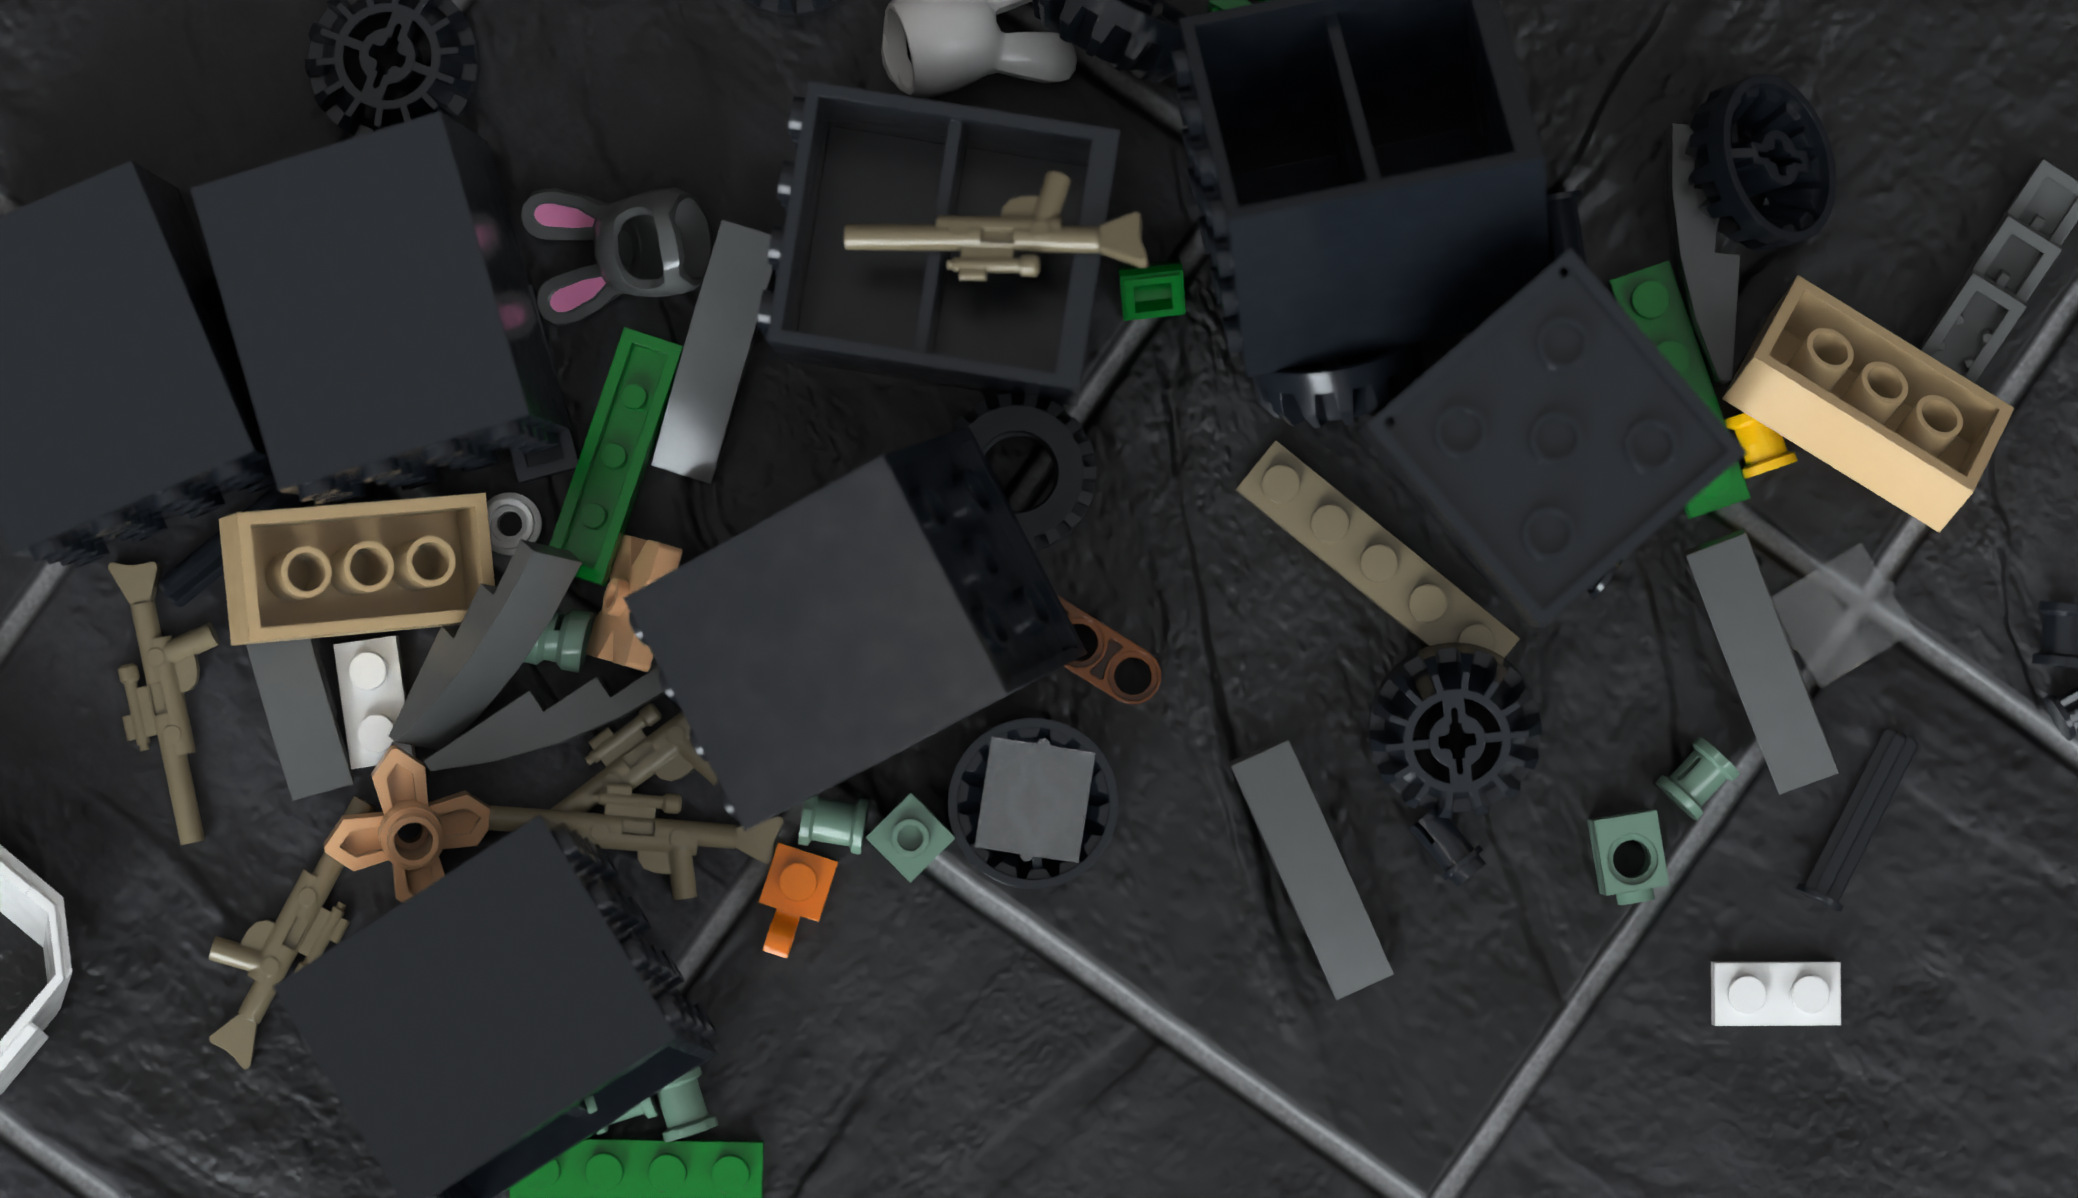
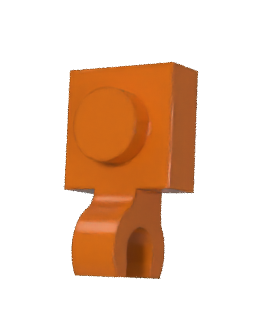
(796, 888)

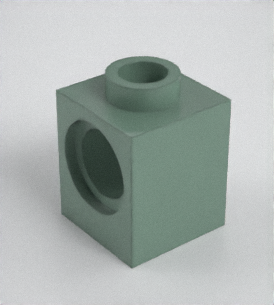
(1611, 831)
(911, 837)

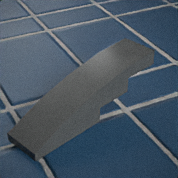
(2005, 272)
(1704, 278)
(715, 354)
(478, 659)
(1761, 661)
(301, 715)
(531, 726)
(1311, 867)

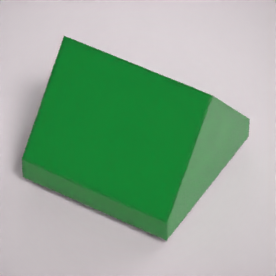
(1152, 290)

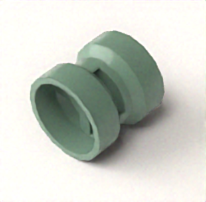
(564, 641)

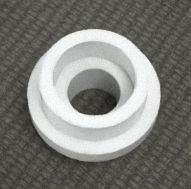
(530, 517)

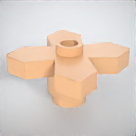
(634, 567)
(402, 792)

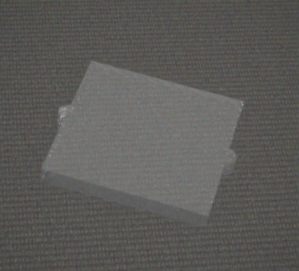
(1841, 615)
(1035, 799)

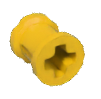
(1763, 445)

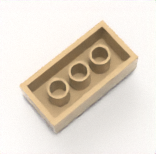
(1869, 404)
(354, 567)

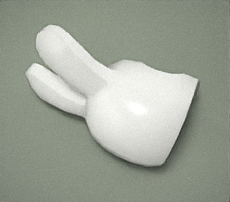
(961, 43)

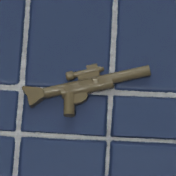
(991, 241)
(161, 706)
(635, 757)
(660, 843)
(272, 947)

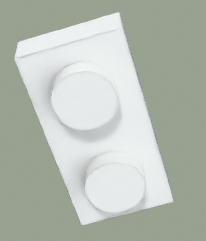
(371, 696)
(1775, 993)

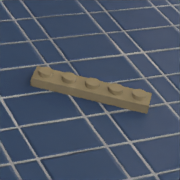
(1368, 555)

